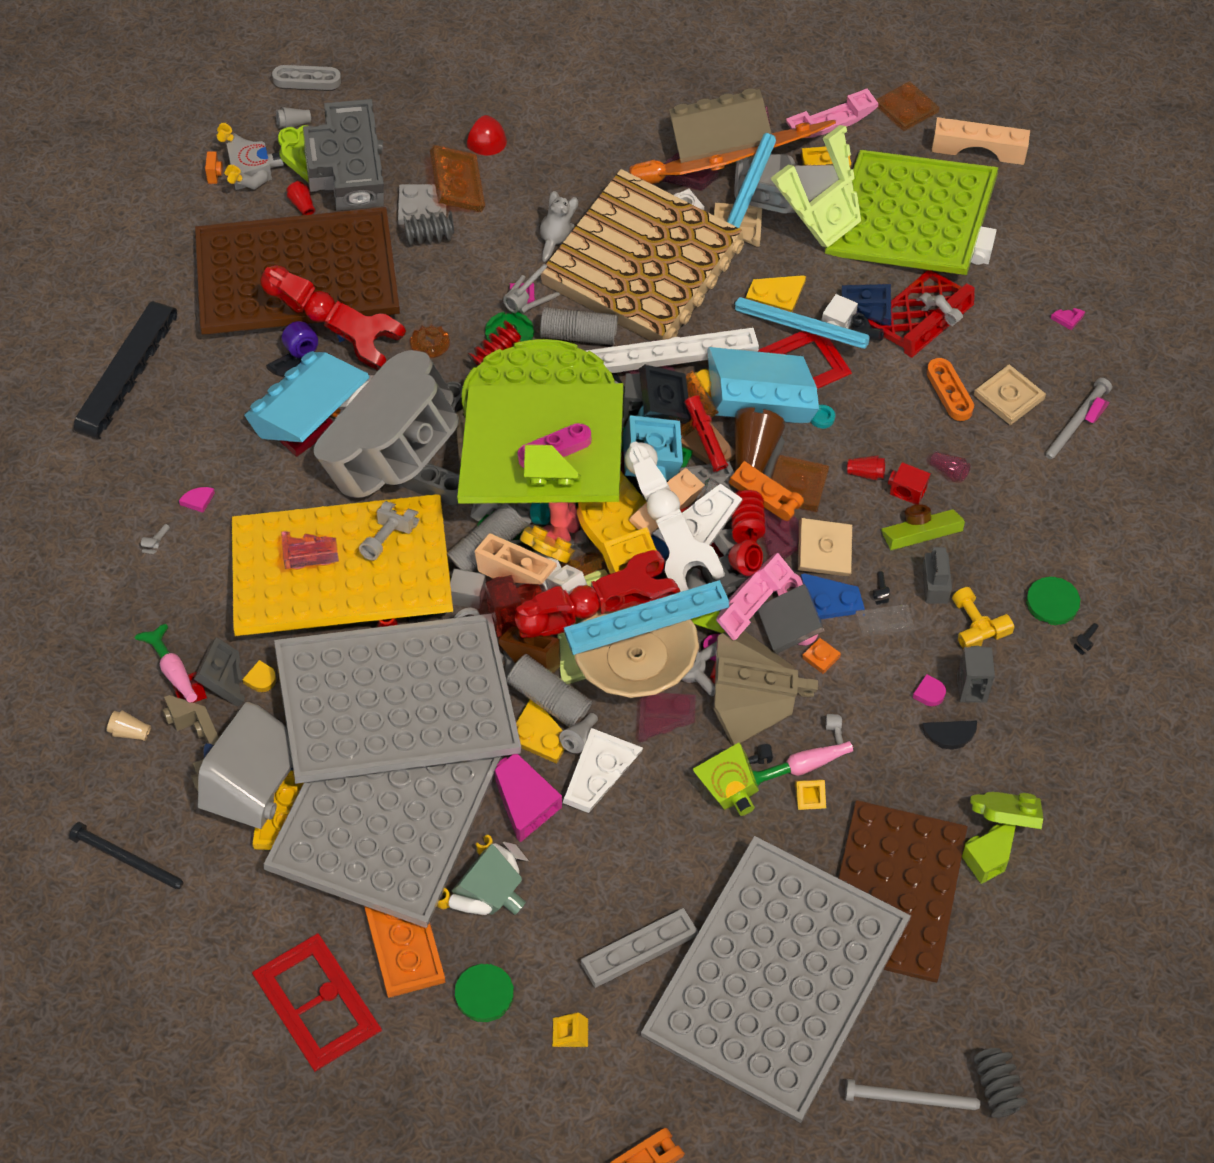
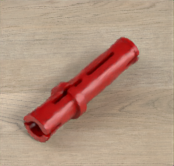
(701, 423)

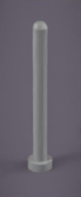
(1101, 386)
(853, 1090)

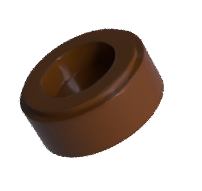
(918, 514)

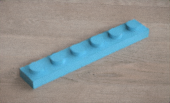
(646, 617)

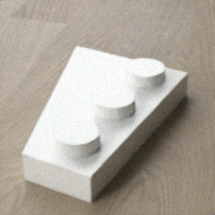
(709, 514)
(598, 769)

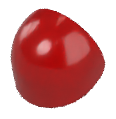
(486, 136)

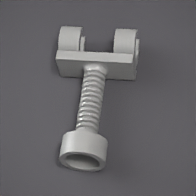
(372, 547)

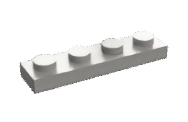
(639, 947)

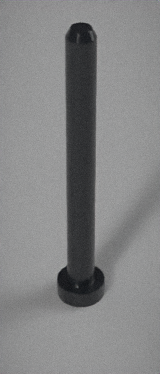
(80, 832)

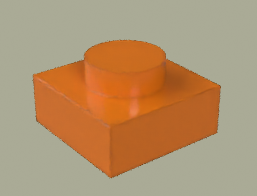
(213, 168)
(821, 655)

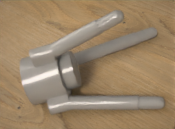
(517, 297)

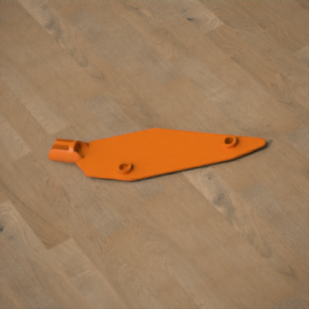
(656, 171)

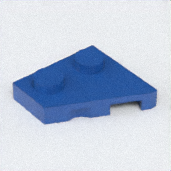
(833, 597)

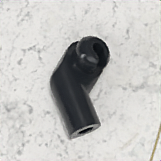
(861, 324)

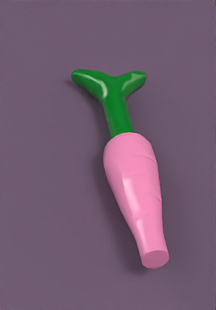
(170, 663)
(804, 762)

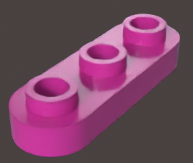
(564, 441)

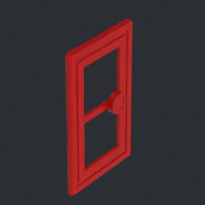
(802, 338)
(338, 984)

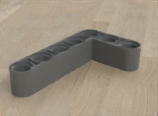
(434, 479)

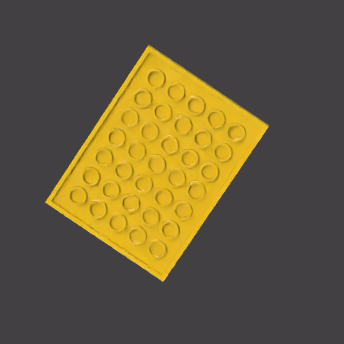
(401, 582)

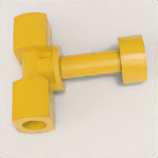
(982, 626)

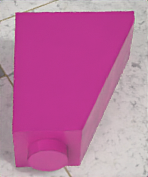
(525, 795)

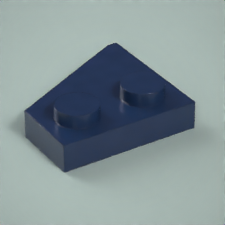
(872, 301)

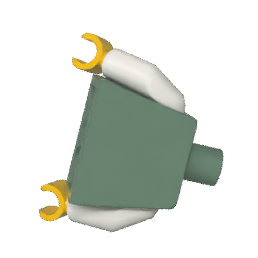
(487, 883)

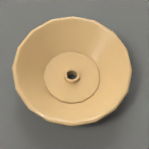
(664, 660)

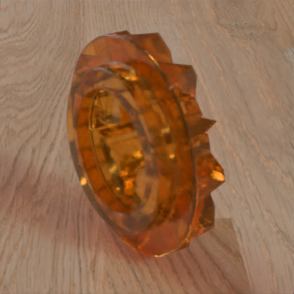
(441, 341)

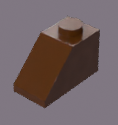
(541, 648)

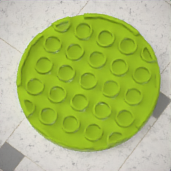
(538, 363)

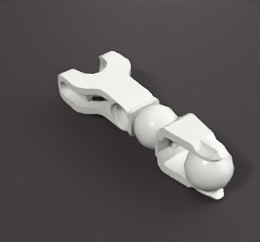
(665, 508)

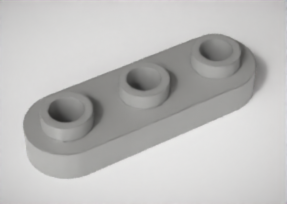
(306, 77)

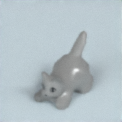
(557, 225)

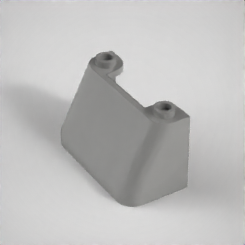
(767, 196)
(246, 768)

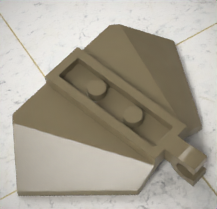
(754, 687)

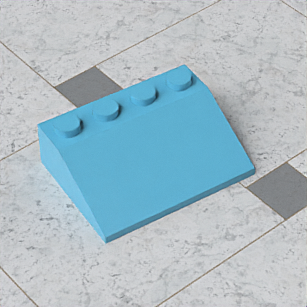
(762, 382)
(304, 397)

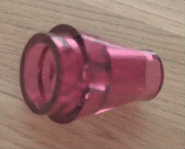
(952, 466)

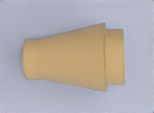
(126, 726)

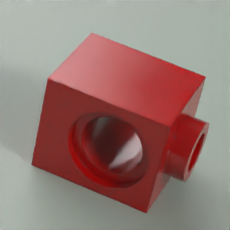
(909, 483)

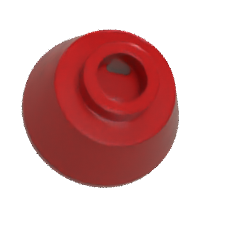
(746, 557)

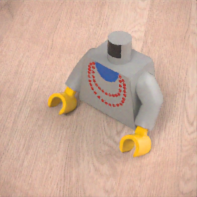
(248, 160)

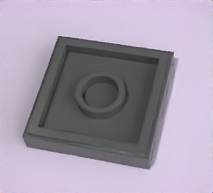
(790, 618)

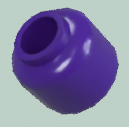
(299, 339)

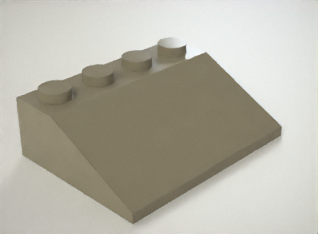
(719, 125)

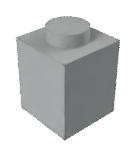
(467, 588)

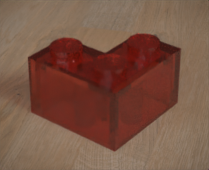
(505, 598)

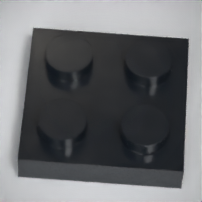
(664, 393)

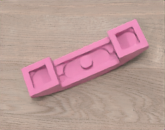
(846, 114)
(753, 594)

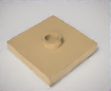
(1009, 394)
(825, 547)

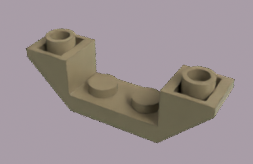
(187, 714)

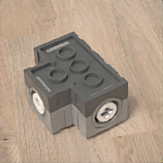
(346, 155)

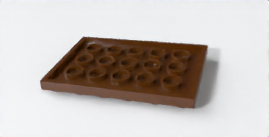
(913, 867)

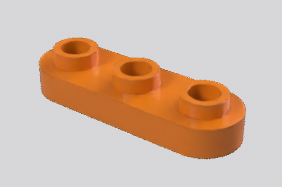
(950, 381)

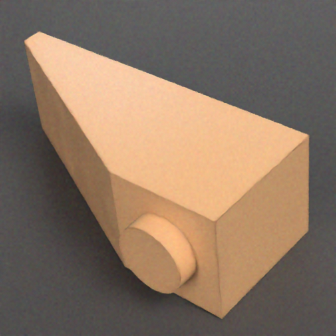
(687, 489)
(502, 558)

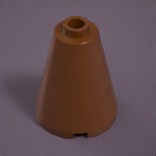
(756, 436)

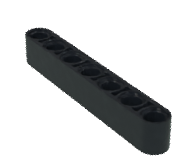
(124, 369)

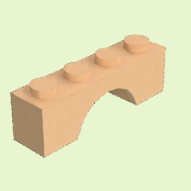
(1006, 142)

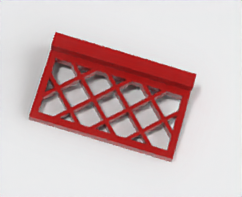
(924, 332)

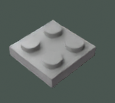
(417, 200)

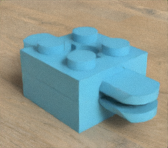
(659, 433)

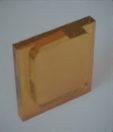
(586, 563)

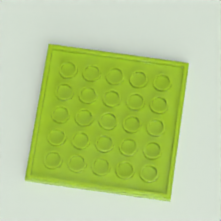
(917, 211)
(512, 415)

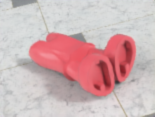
(563, 520)

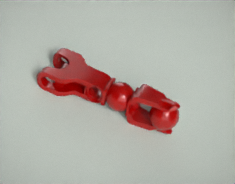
(338, 317)
(556, 609)

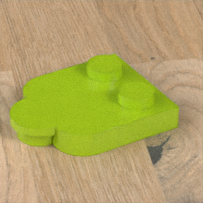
(292, 150)
(1009, 808)

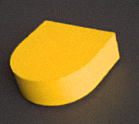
(260, 677)

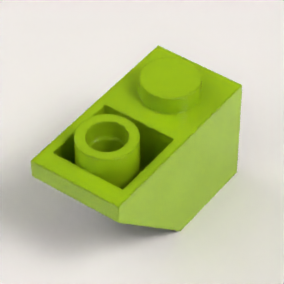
(545, 464)
(989, 854)

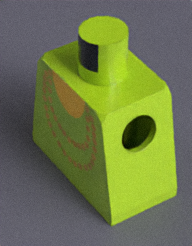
(729, 779)

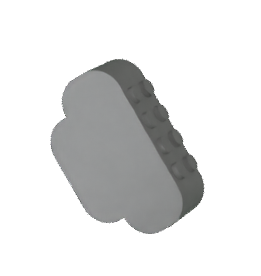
(389, 427)

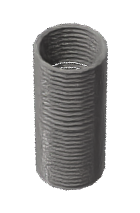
(588, 326)
(502, 523)
(548, 690)

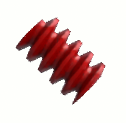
(504, 340)
(749, 517)

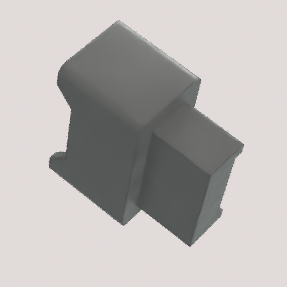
(936, 576)

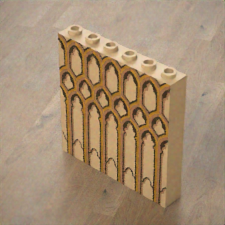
(643, 257)

